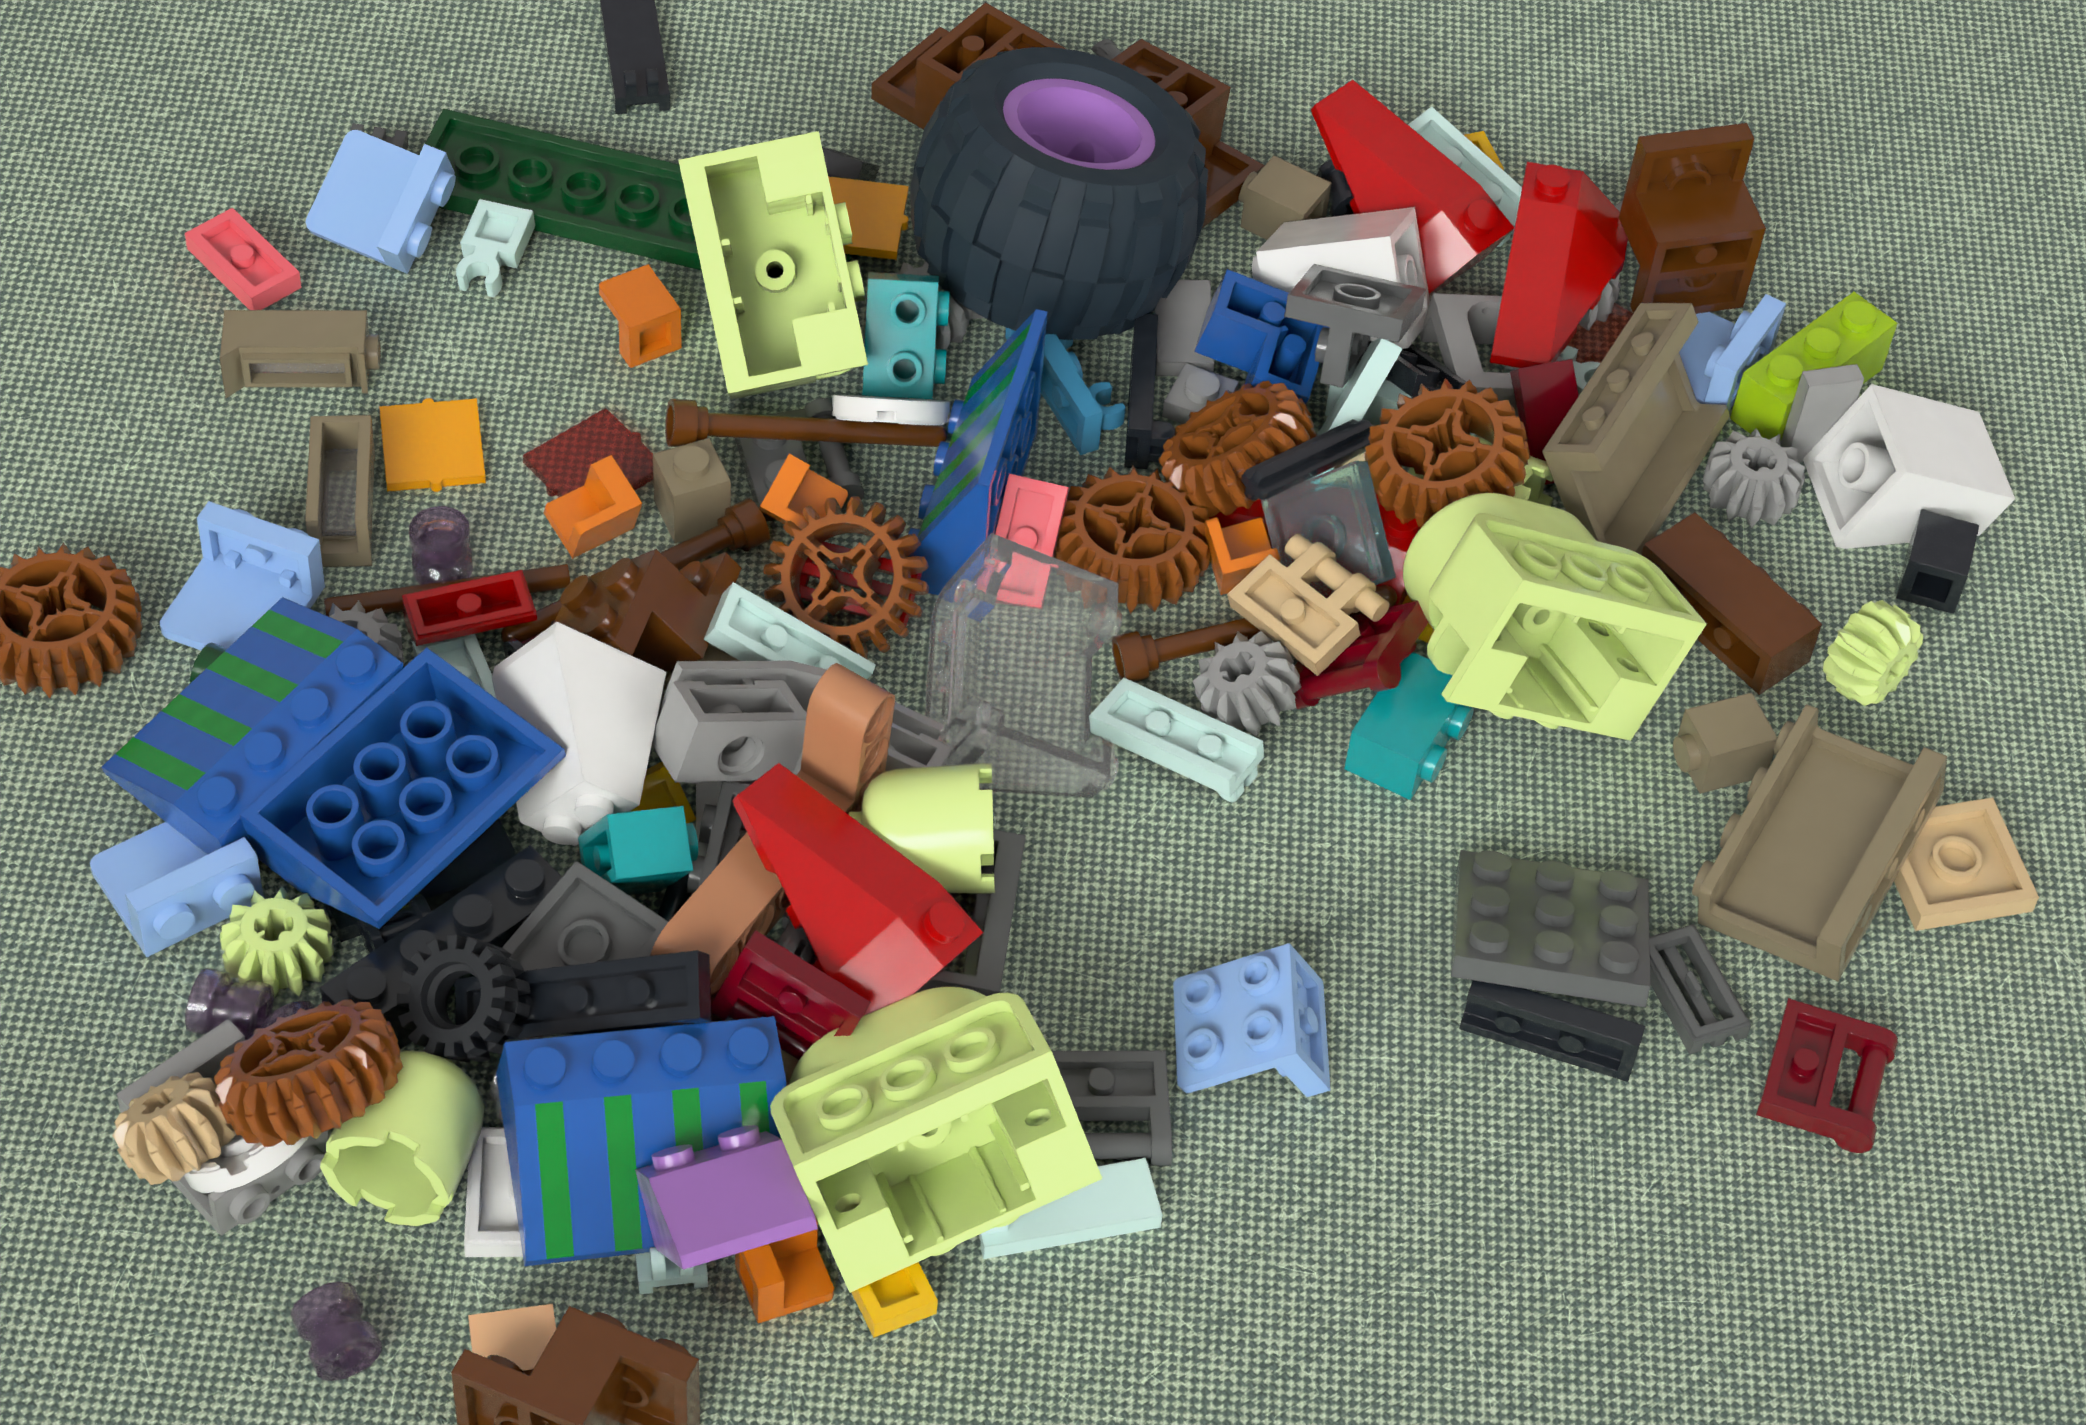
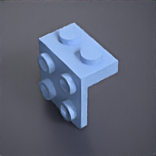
(381, 199)
(241, 576)
(172, 887)

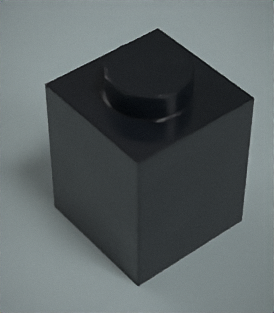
(1937, 561)

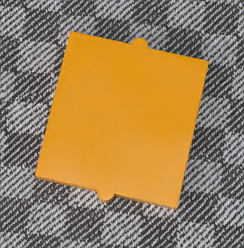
(874, 215)
(432, 444)

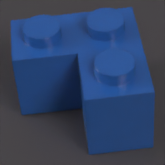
(1250, 333)

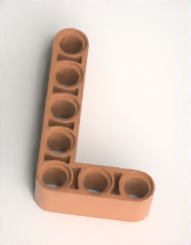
(841, 754)

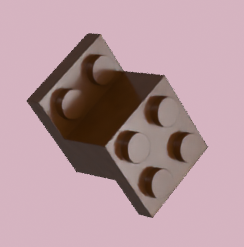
(926, 72)
(1207, 104)
(1692, 218)
(650, 606)
(585, 1376)

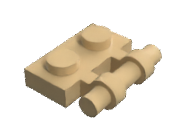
(1297, 615)

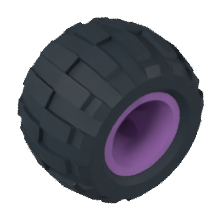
(1058, 191)

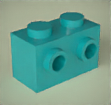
(902, 335)

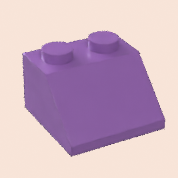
(723, 1197)

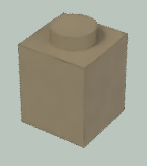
(1281, 195)
(690, 488)
(1724, 742)

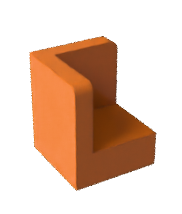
(645, 314)
(797, 488)
(595, 511)
(1236, 550)
(784, 1276)

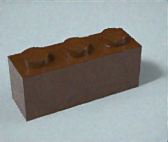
(1747, 615)

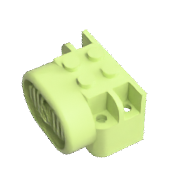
(764, 212)
(1545, 616)
(929, 1128)

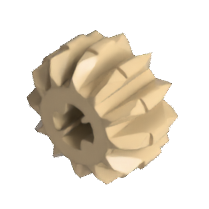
(172, 1129)

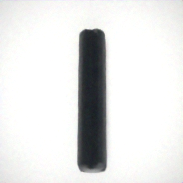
(1306, 460)

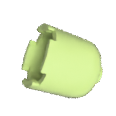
(936, 821)
(411, 1144)

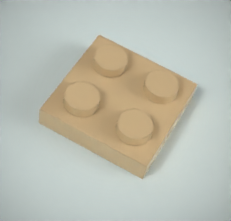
(1964, 869)

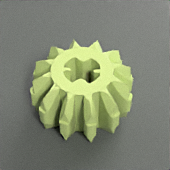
(1873, 652)
(277, 941)

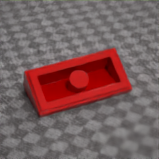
(468, 608)

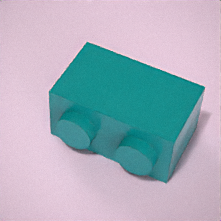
(1406, 730)
(640, 849)

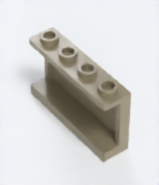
(1634, 431)
(1817, 846)

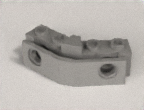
(752, 714)

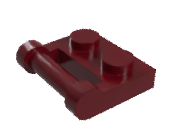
(1370, 660)
(779, 984)
(1806, 1070)

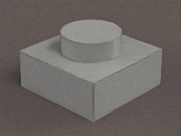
(1193, 390)

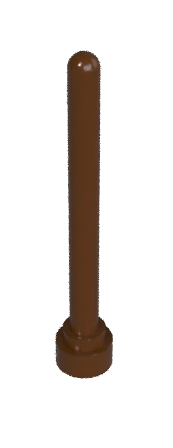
(692, 423)
(739, 528)
(1139, 654)

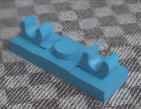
(1074, 404)

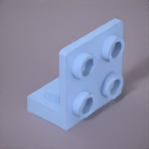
(1723, 350)
(1252, 1019)

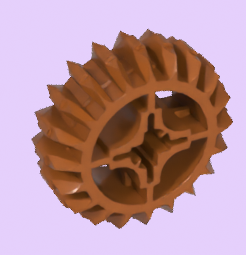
(1231, 437)
(1436, 441)
(1135, 535)
(864, 557)
(63, 636)
(308, 1073)

